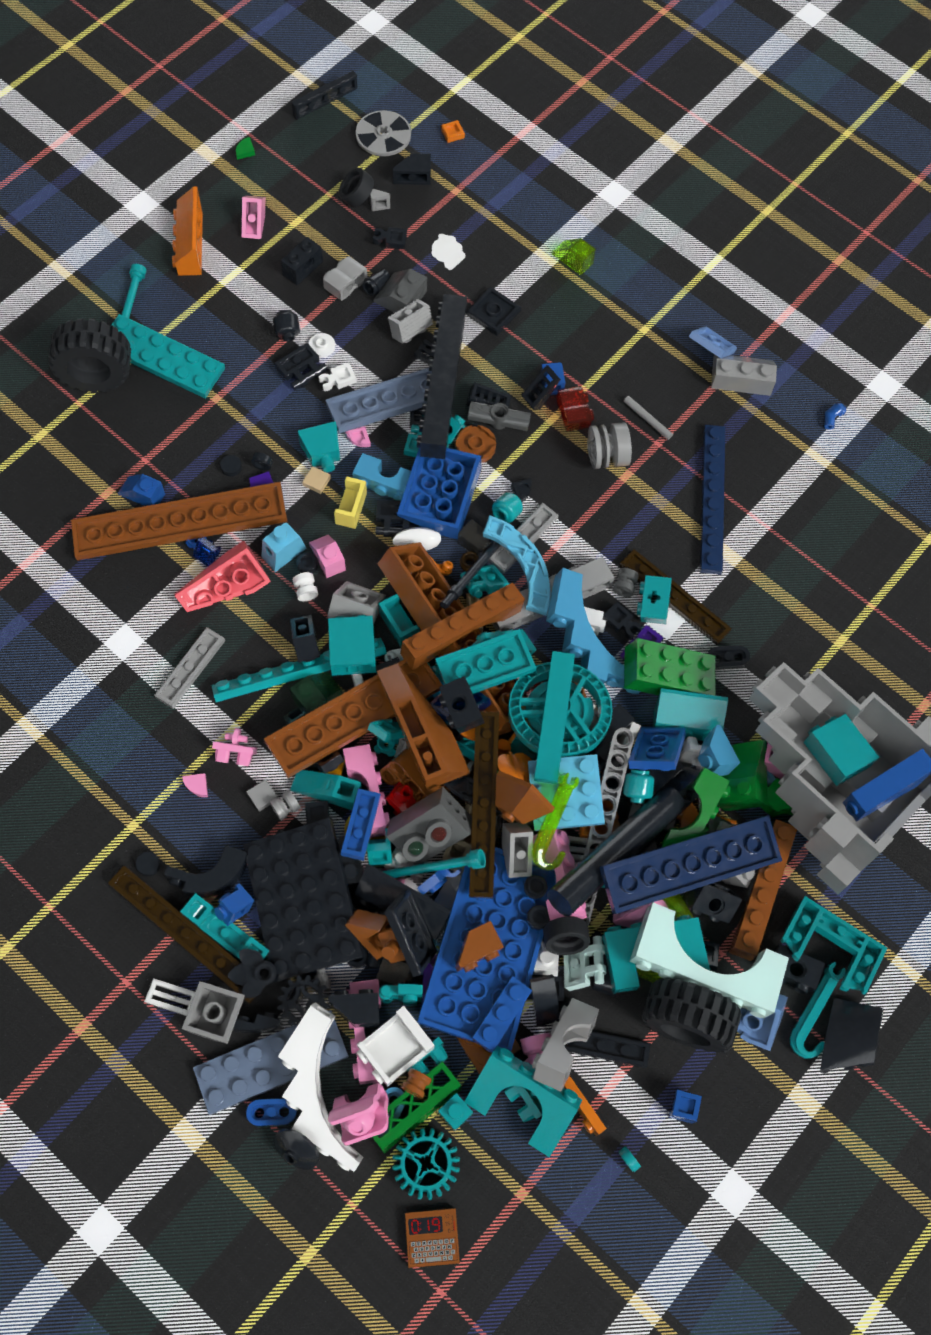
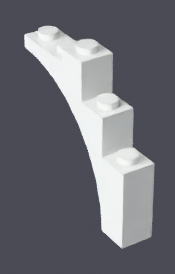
(304, 1092)

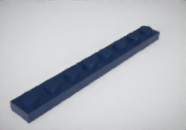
(712, 500)

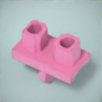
(223, 749)

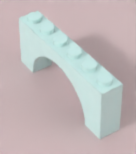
(661, 952)

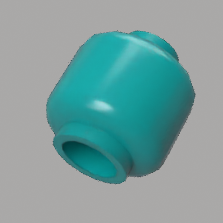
(507, 507)
(638, 786)

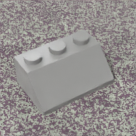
(744, 374)

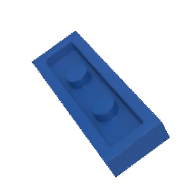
(360, 824)
(501, 1014)

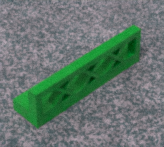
(421, 1113)

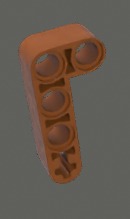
(404, 769)

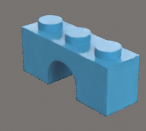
(370, 470)

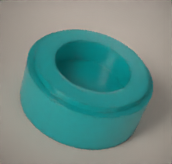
(629, 1159)

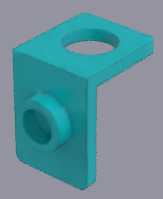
(456, 423)

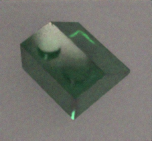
(315, 691)

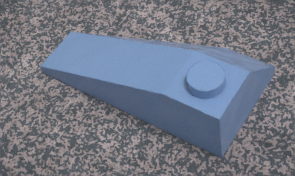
(761, 1030)

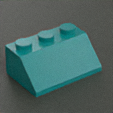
(690, 711)

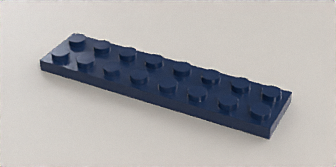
(690, 864)

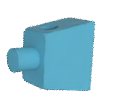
(281, 546)

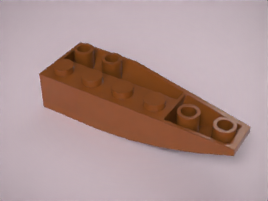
(424, 731)

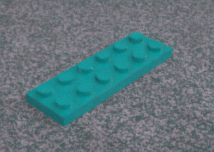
(170, 358)

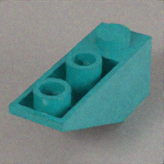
(326, 787)

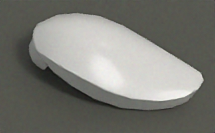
(427, 537)

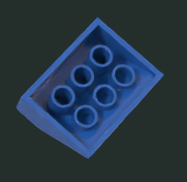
(441, 491)

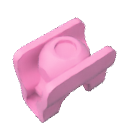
(363, 1117)

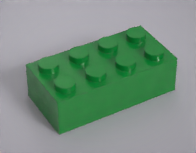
(658, 666)

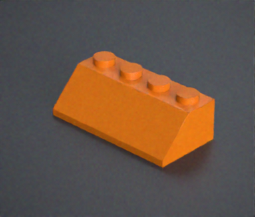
(188, 234)

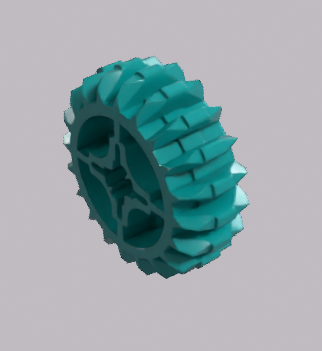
(445, 1174)

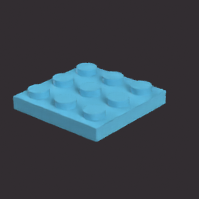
(585, 801)

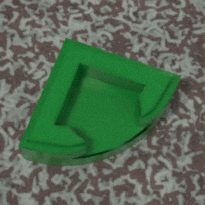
(245, 149)

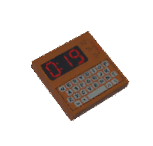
(432, 1238)

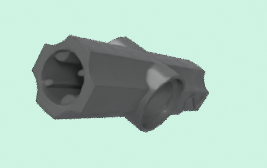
(488, 414)

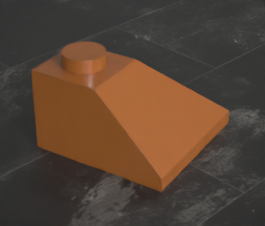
(519, 799)

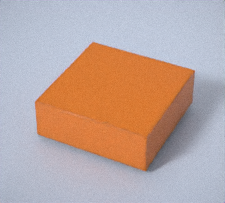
(452, 131)

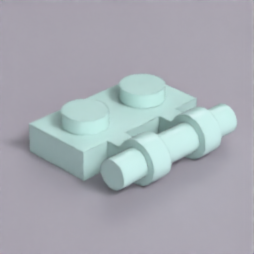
(577, 968)

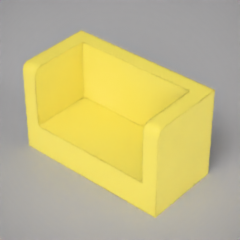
(351, 503)

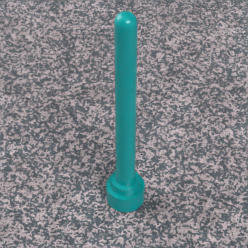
(137, 273)
(474, 859)

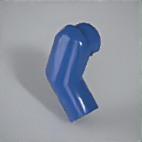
(835, 410)

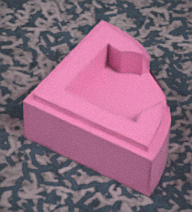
(358, 436)
(196, 784)

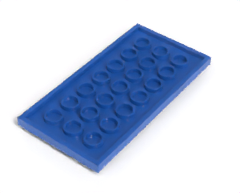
(461, 1000)

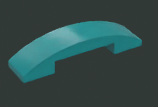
(229, 937)

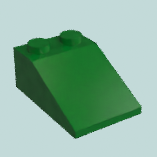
(748, 779)

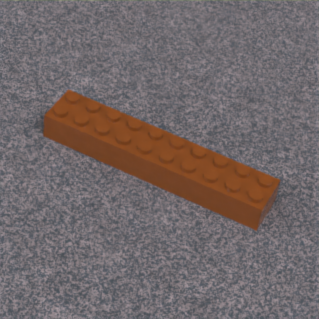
(422, 591)

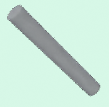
(648, 417)

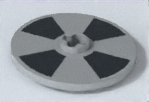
(394, 130)

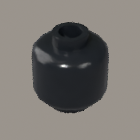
(286, 325)

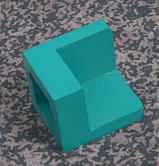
(379, 851)

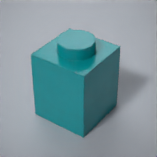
(455, 1112)

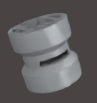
(281, 809)

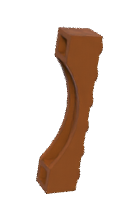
(434, 639)
(762, 897)

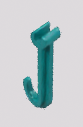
(813, 1011)

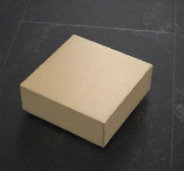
(316, 480)

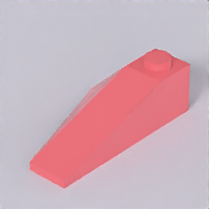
(229, 576)

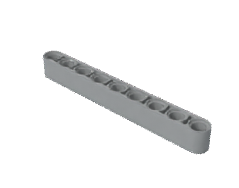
(611, 795)

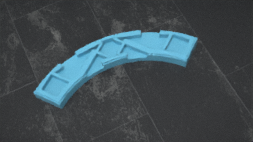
(528, 558)

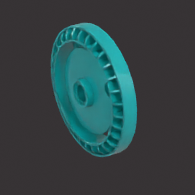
(579, 712)

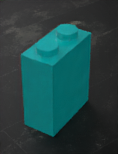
(352, 645)
(840, 749)

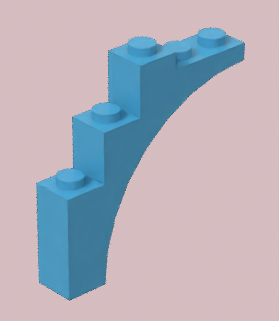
(568, 612)

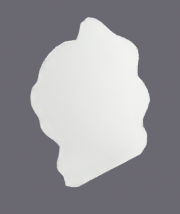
(448, 251)

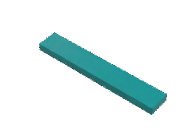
(554, 718)

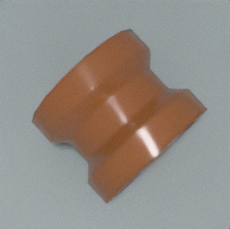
(416, 1083)

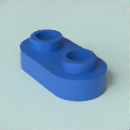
(271, 1112)

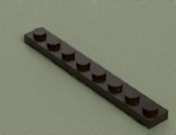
(484, 804)
(176, 926)

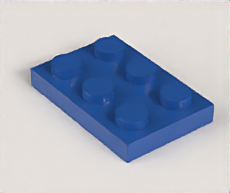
(657, 748)

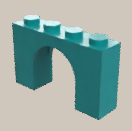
(621, 942)
(506, 1071)

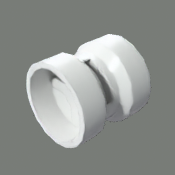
(305, 586)

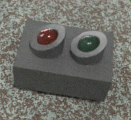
(429, 827)

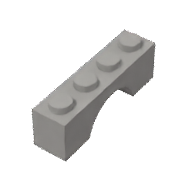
(556, 1062)

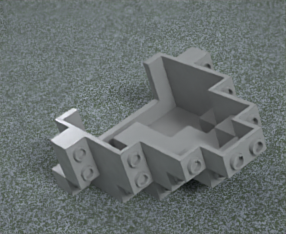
(793, 708)

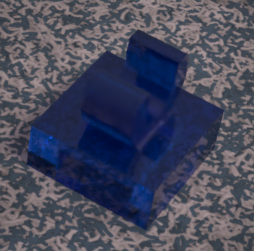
(206, 551)

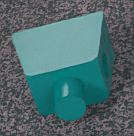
(321, 445)

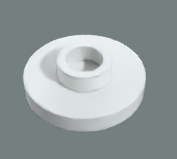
(322, 344)

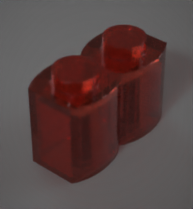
(574, 408)

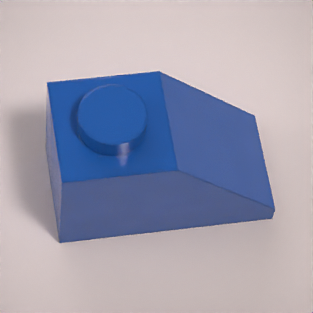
(142, 490)

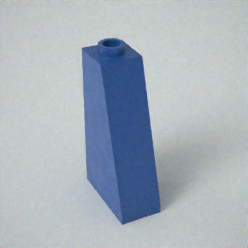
(889, 785)

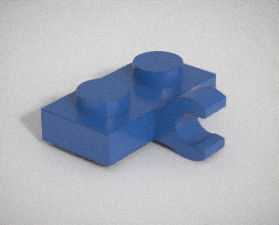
(437, 880)

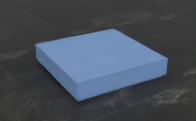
(713, 342)

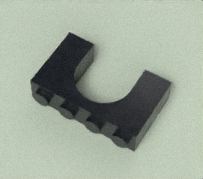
(623, 719)

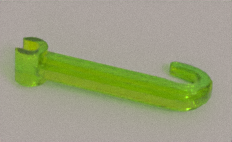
(551, 822)

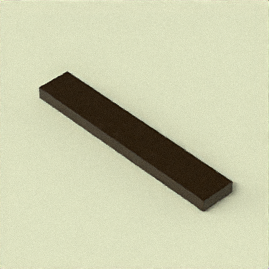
(680, 600)

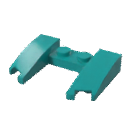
(865, 950)

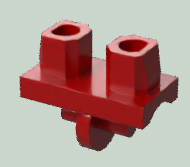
(400, 798)

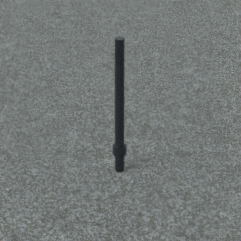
(456, 590)

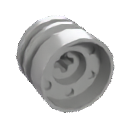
(609, 445)

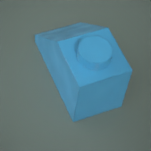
(718, 753)

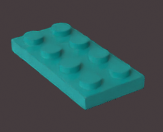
(488, 662)

